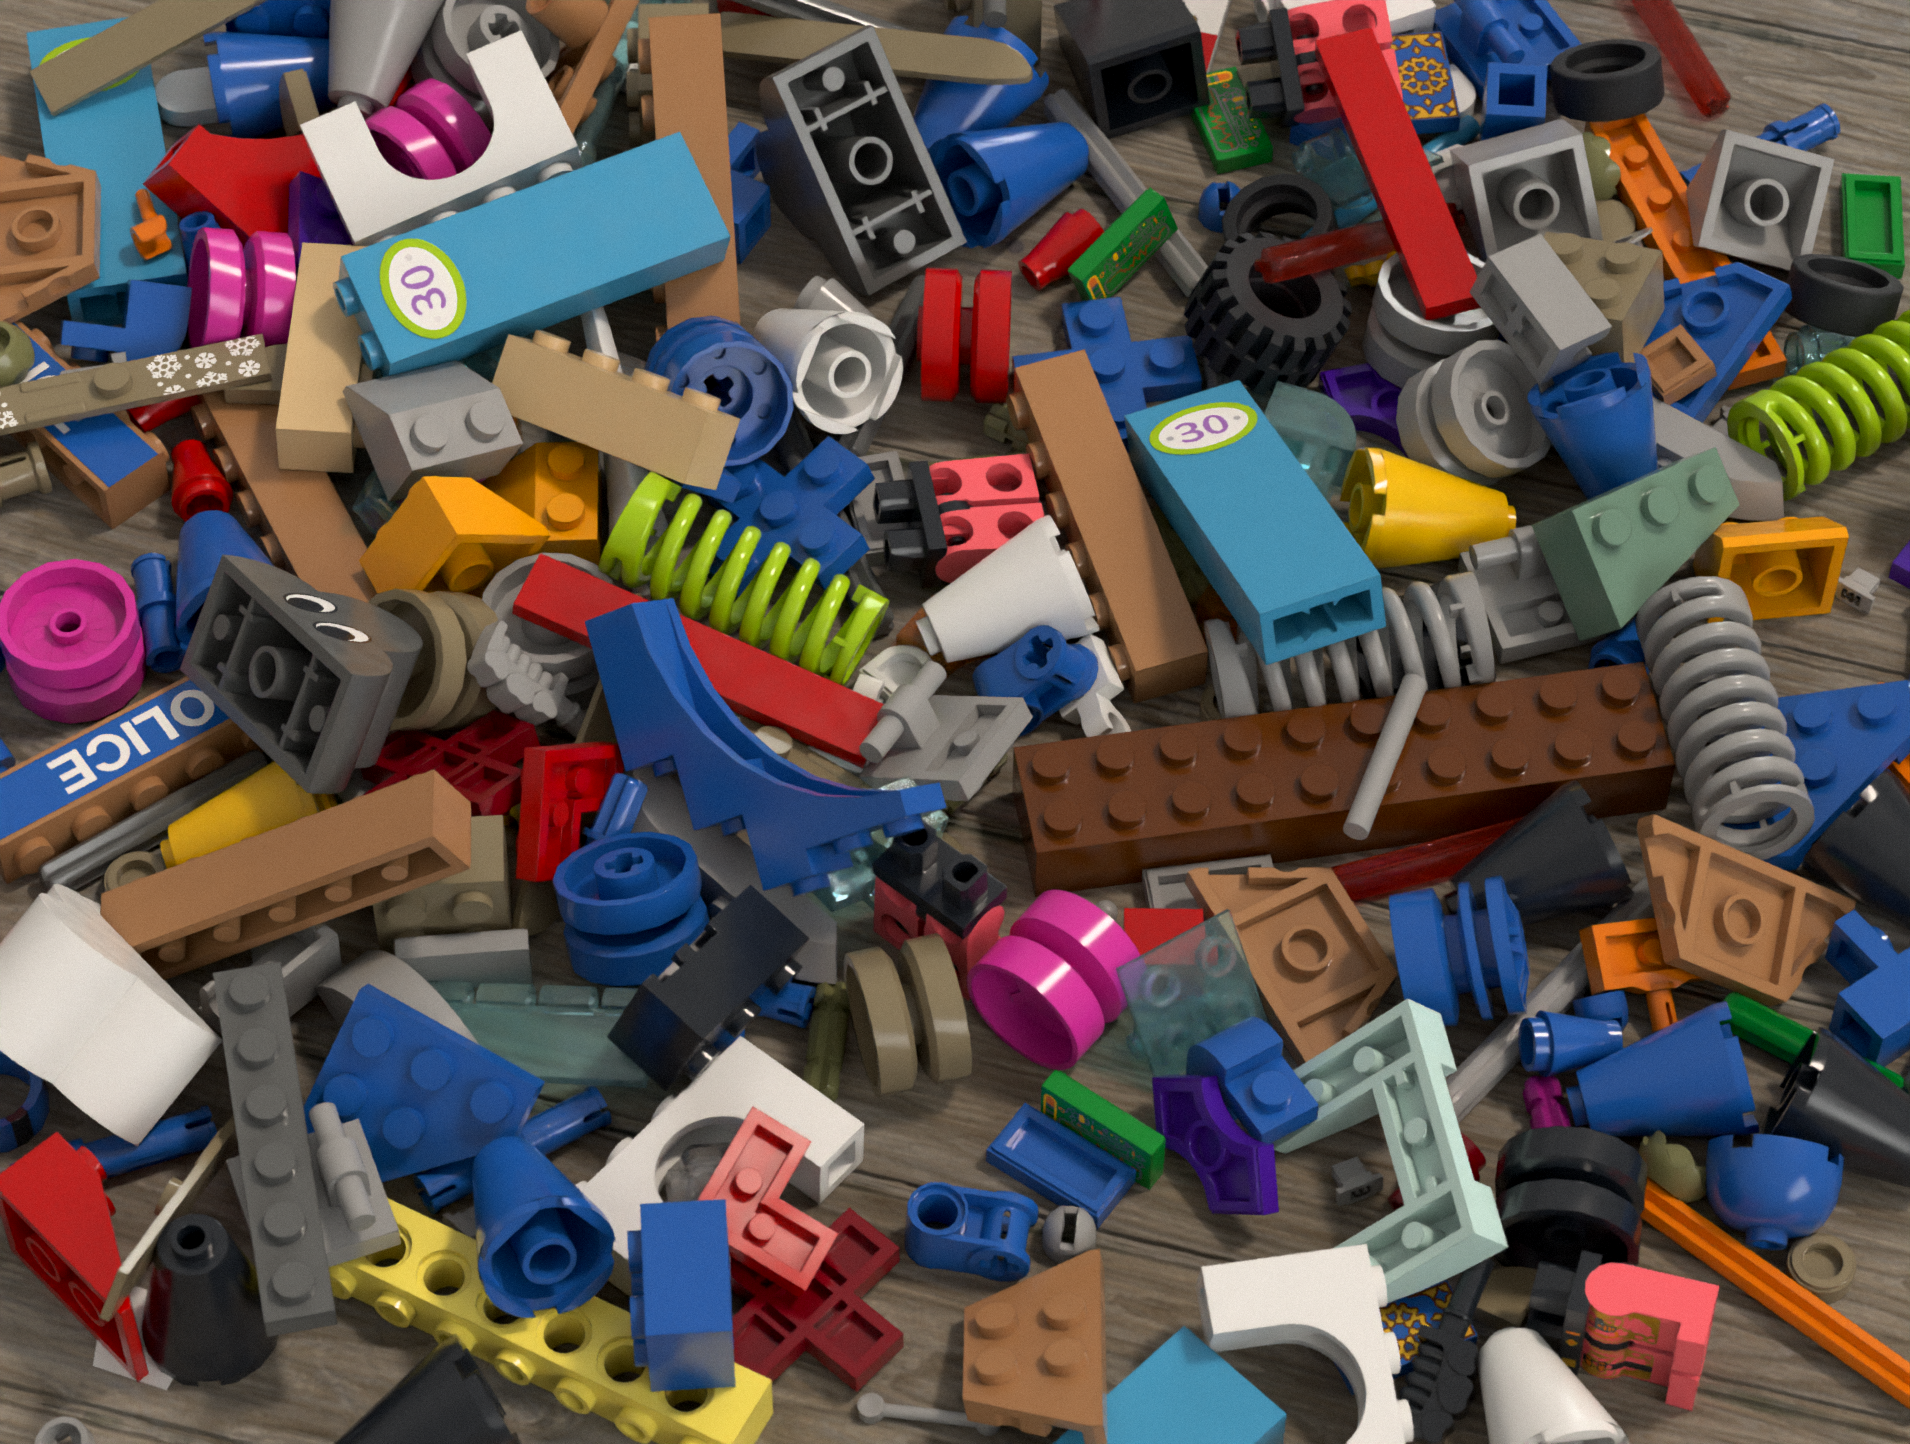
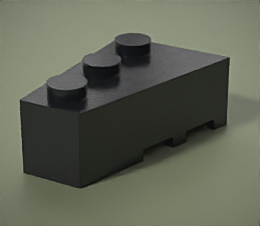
(709, 989)

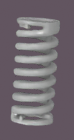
(1459, 595)
(1730, 716)

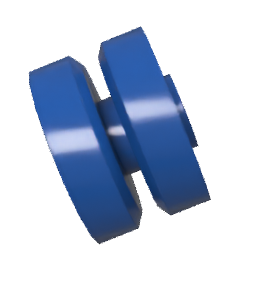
(629, 906)

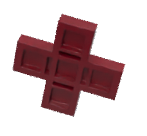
(474, 761)
(829, 1316)

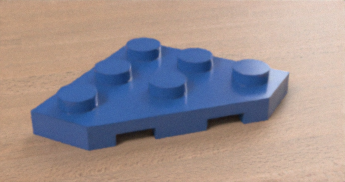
(1726, 319)
(1841, 748)
(418, 1087)

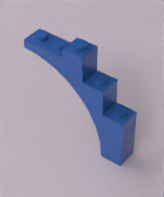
(730, 779)

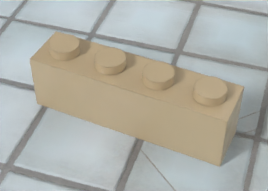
(321, 359)
(616, 412)

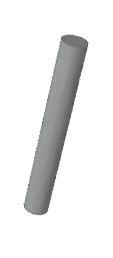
(1385, 757)

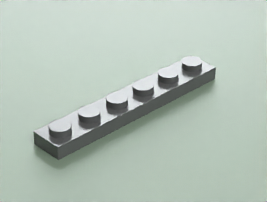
(274, 1150)

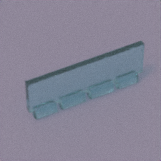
(555, 1041)

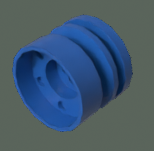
(746, 375)
(1460, 951)

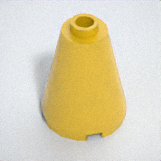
(1417, 512)
(242, 811)

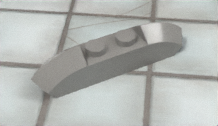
(1752, 475)
(730, 867)

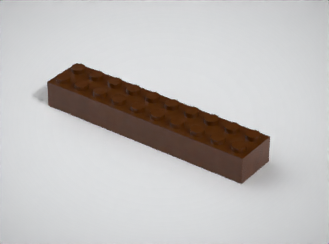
(1287, 778)

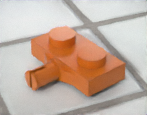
(1631, 960)

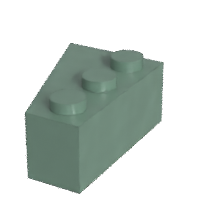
(1633, 539)

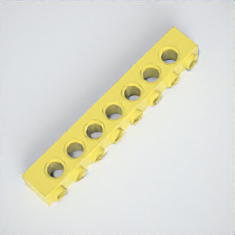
(522, 1350)

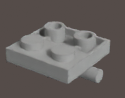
(1520, 597)
(941, 736)
(348, 1188)

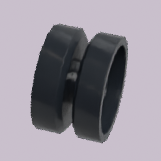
(1569, 1194)

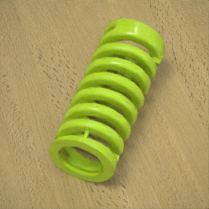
(1817, 388)
(625, 555)

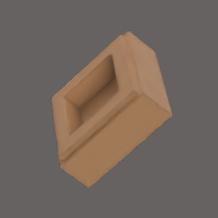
(1677, 365)

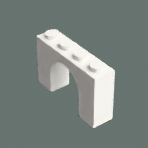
(525, 149)
(712, 1113)
(1317, 1302)

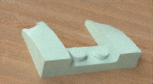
(1400, 1072)

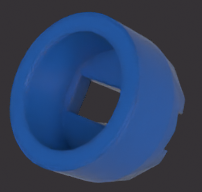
(1209, 209)
(1604, 1007)

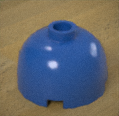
(1772, 1188)

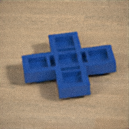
(1125, 370)
(798, 511)

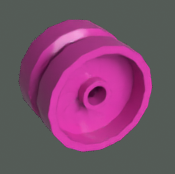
(429, 132)
(239, 288)
(72, 641)

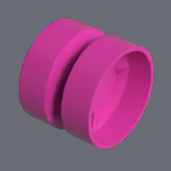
(1053, 979)

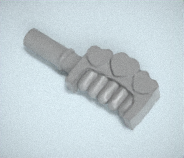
(521, 685)

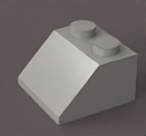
(1526, 186)
(433, 424)

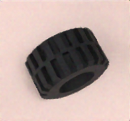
(1262, 328)

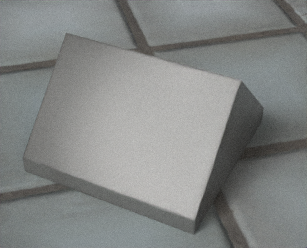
(1758, 199)

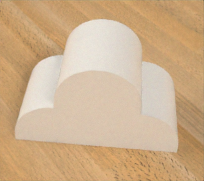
(95, 1016)

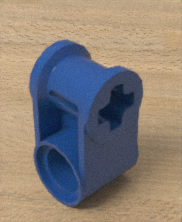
(1034, 673)
(973, 1230)

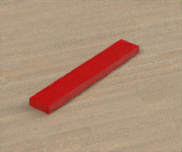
(1398, 173)
(743, 675)

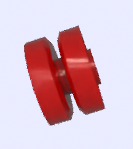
(965, 335)

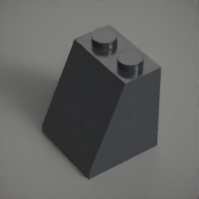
(1133, 60)

